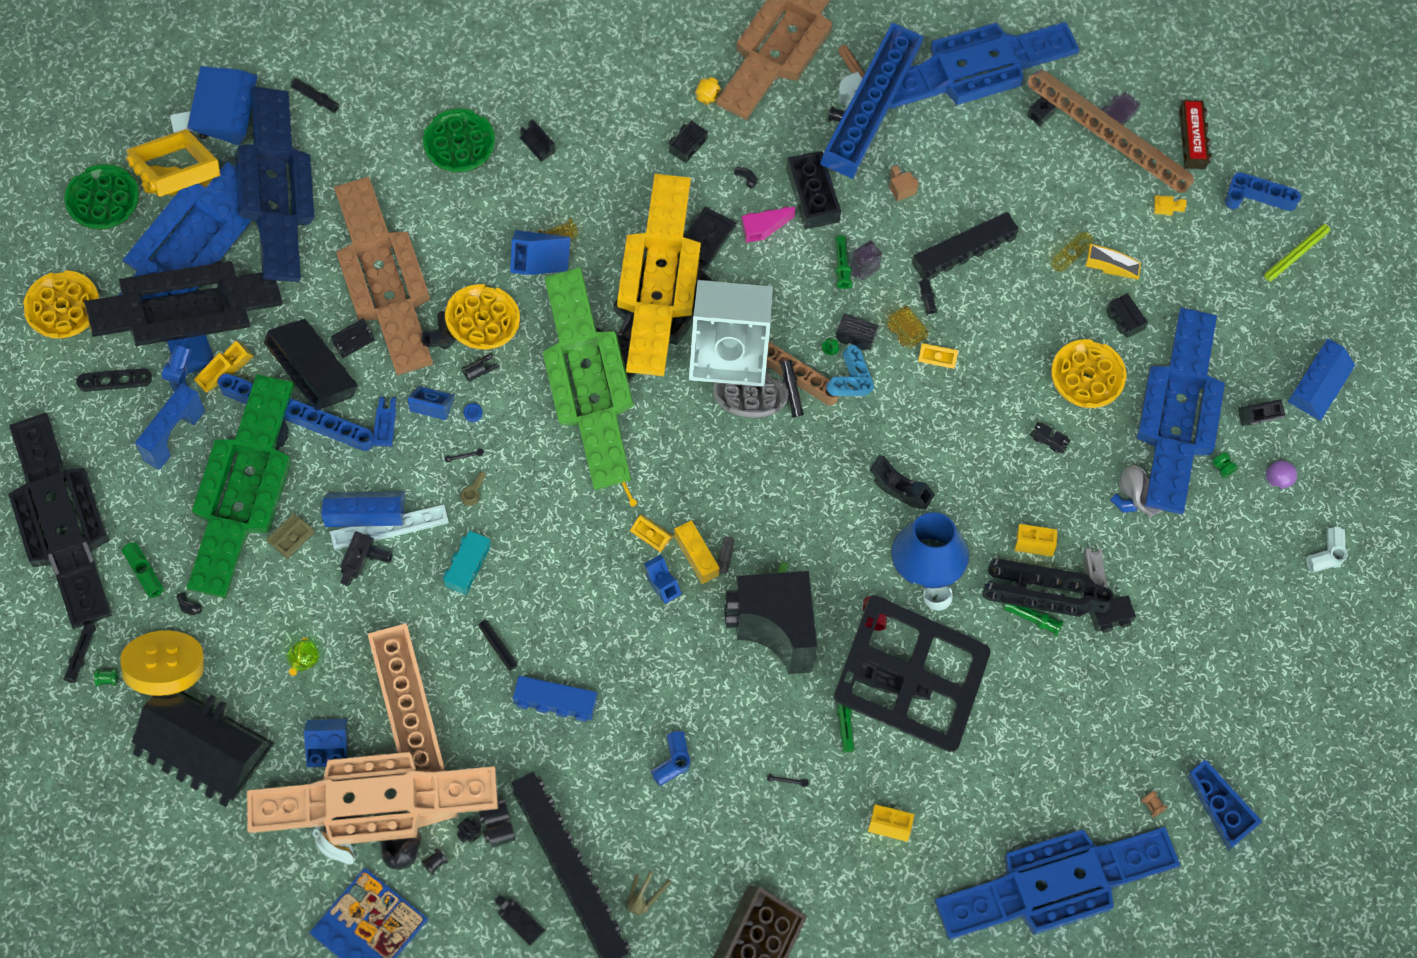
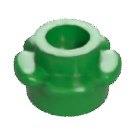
(826, 346)

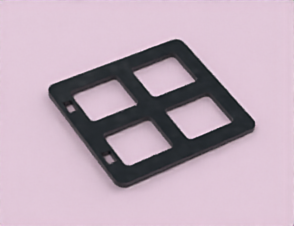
(913, 674)

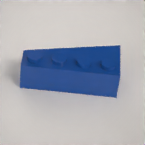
(1223, 805)

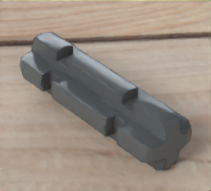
(725, 554)

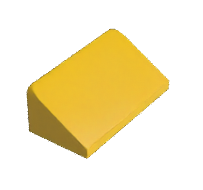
(938, 355)
(651, 532)

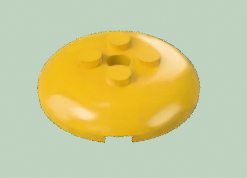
(49, 294)
(481, 302)
(1093, 359)

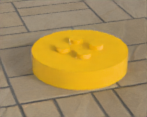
(162, 662)

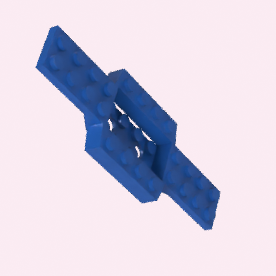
(973, 47)
(1185, 376)
(1055, 864)

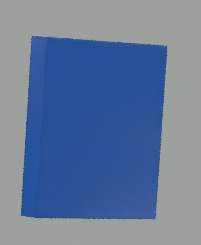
(430, 402)

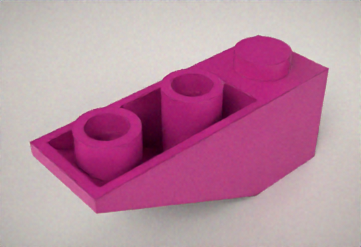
(763, 224)

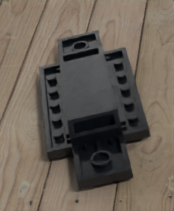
(183, 313)

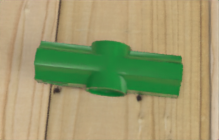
(147, 578)

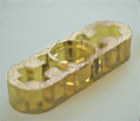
(1074, 244)

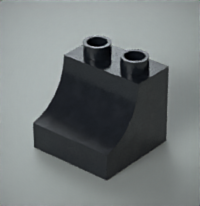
(777, 614)

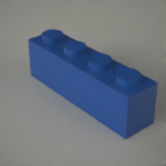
(555, 698)

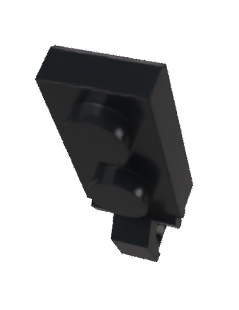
(355, 557)
(519, 920)

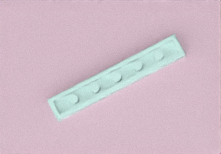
(412, 522)

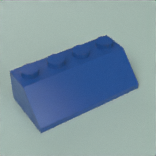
(200, 355)
(1323, 380)
(363, 509)

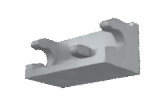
(1094, 566)

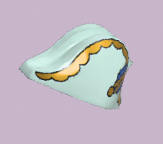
(341, 853)

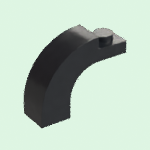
(893, 483)

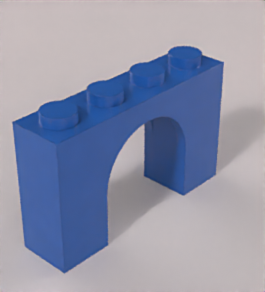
(183, 405)

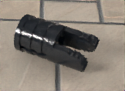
(477, 369)

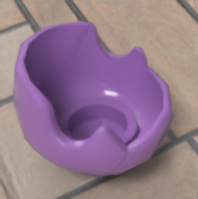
(1281, 474)

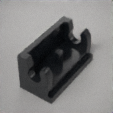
(537, 141)
(352, 338)

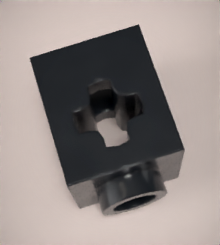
(1041, 111)

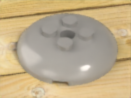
(750, 400)

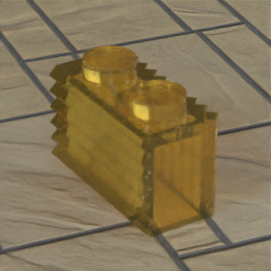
(907, 327)

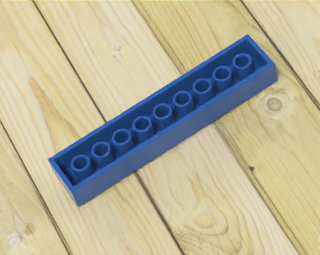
(872, 101)

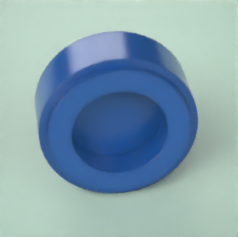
(473, 412)

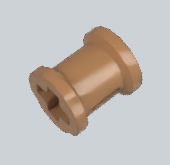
(1154, 804)

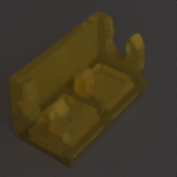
(566, 229)

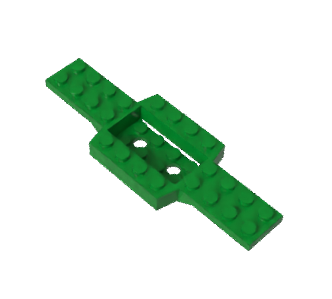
(258, 493)

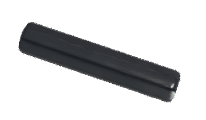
(497, 645)

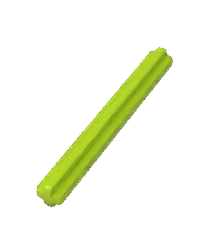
(1297, 252)

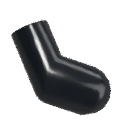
(748, 174)
(186, 606)

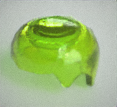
(303, 655)

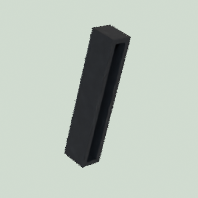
(965, 246)

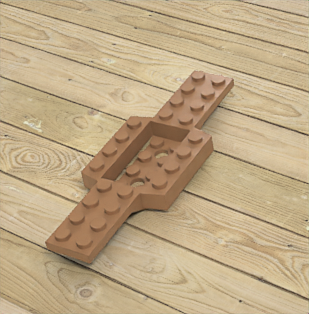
(795, 50)
(373, 243)

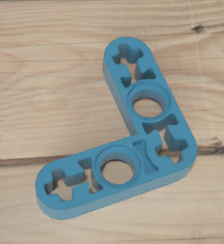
(853, 358)

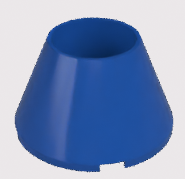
(930, 565)

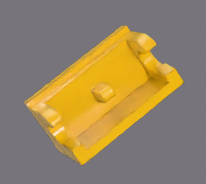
(1036, 540)
(891, 823)

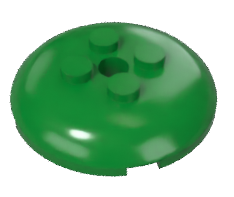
(458, 126)
(97, 183)

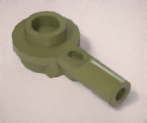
(470, 495)

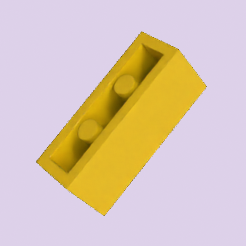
(696, 552)

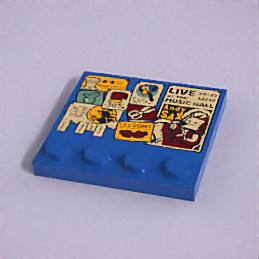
(368, 921)

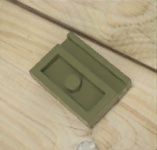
(290, 536)

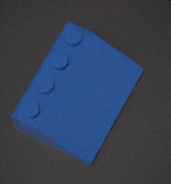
(222, 103)

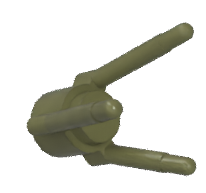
(636, 903)

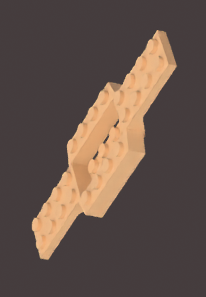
(369, 780)

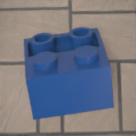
(325, 741)

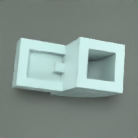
(848, 88)

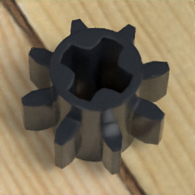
(469, 830)

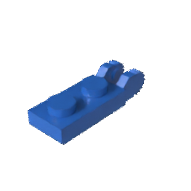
(385, 423)

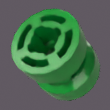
(1224, 464)

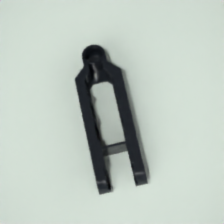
(1024, 574)

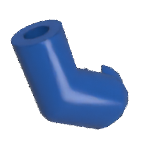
(1123, 505)

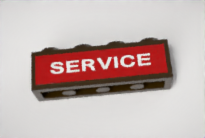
(1194, 134)

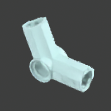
(1325, 559)

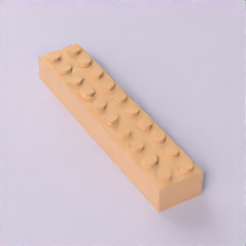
(407, 703)

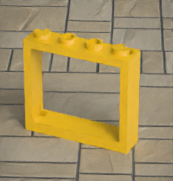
(180, 179)

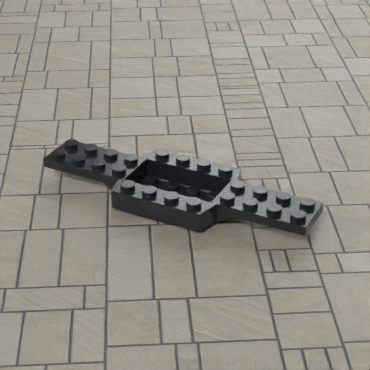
(712, 232)
(70, 552)

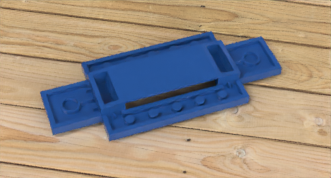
(200, 237)

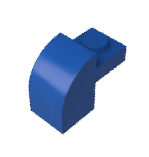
(661, 580)

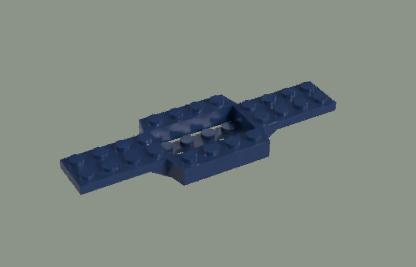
(255, 189)

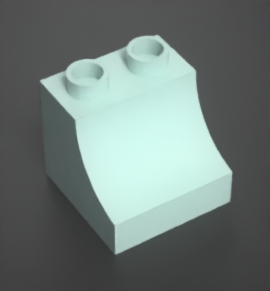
(730, 333)

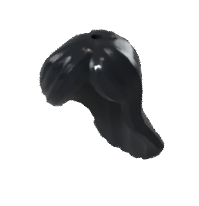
(400, 853)

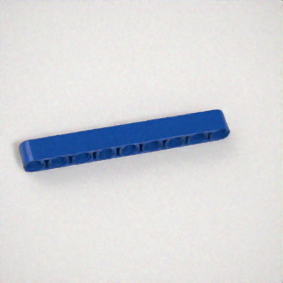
(306, 413)

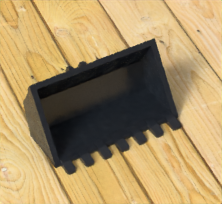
(200, 743)

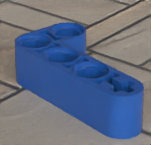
(1284, 198)

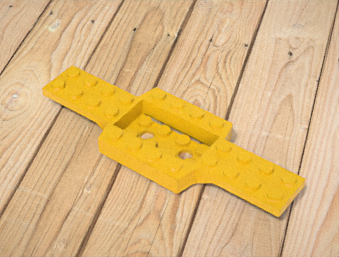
(664, 241)

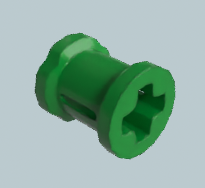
(106, 677)

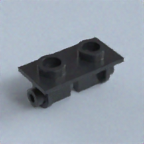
(1043, 435)

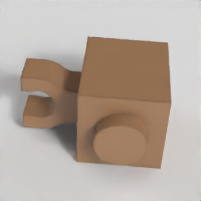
(902, 184)

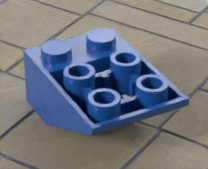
(539, 253)

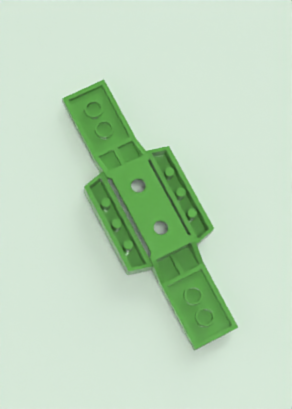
(581, 341)

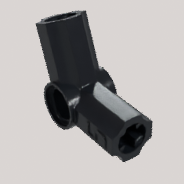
(438, 338)

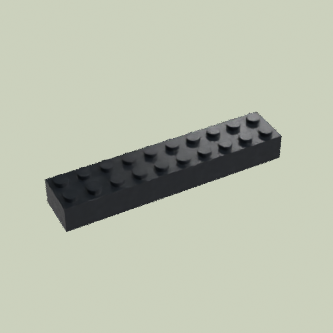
(568, 867)

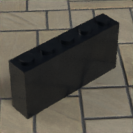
(310, 364)

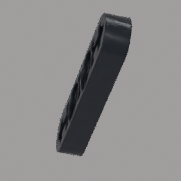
(114, 380)

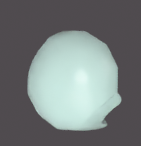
(943, 599)

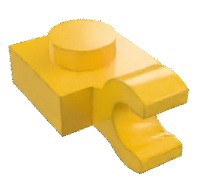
(1166, 205)

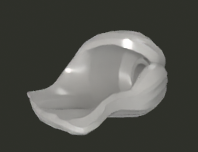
(1134, 484)

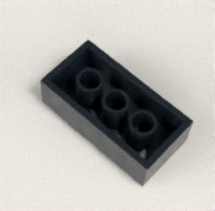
(813, 190)

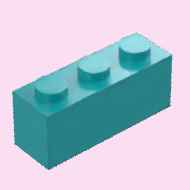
(467, 562)

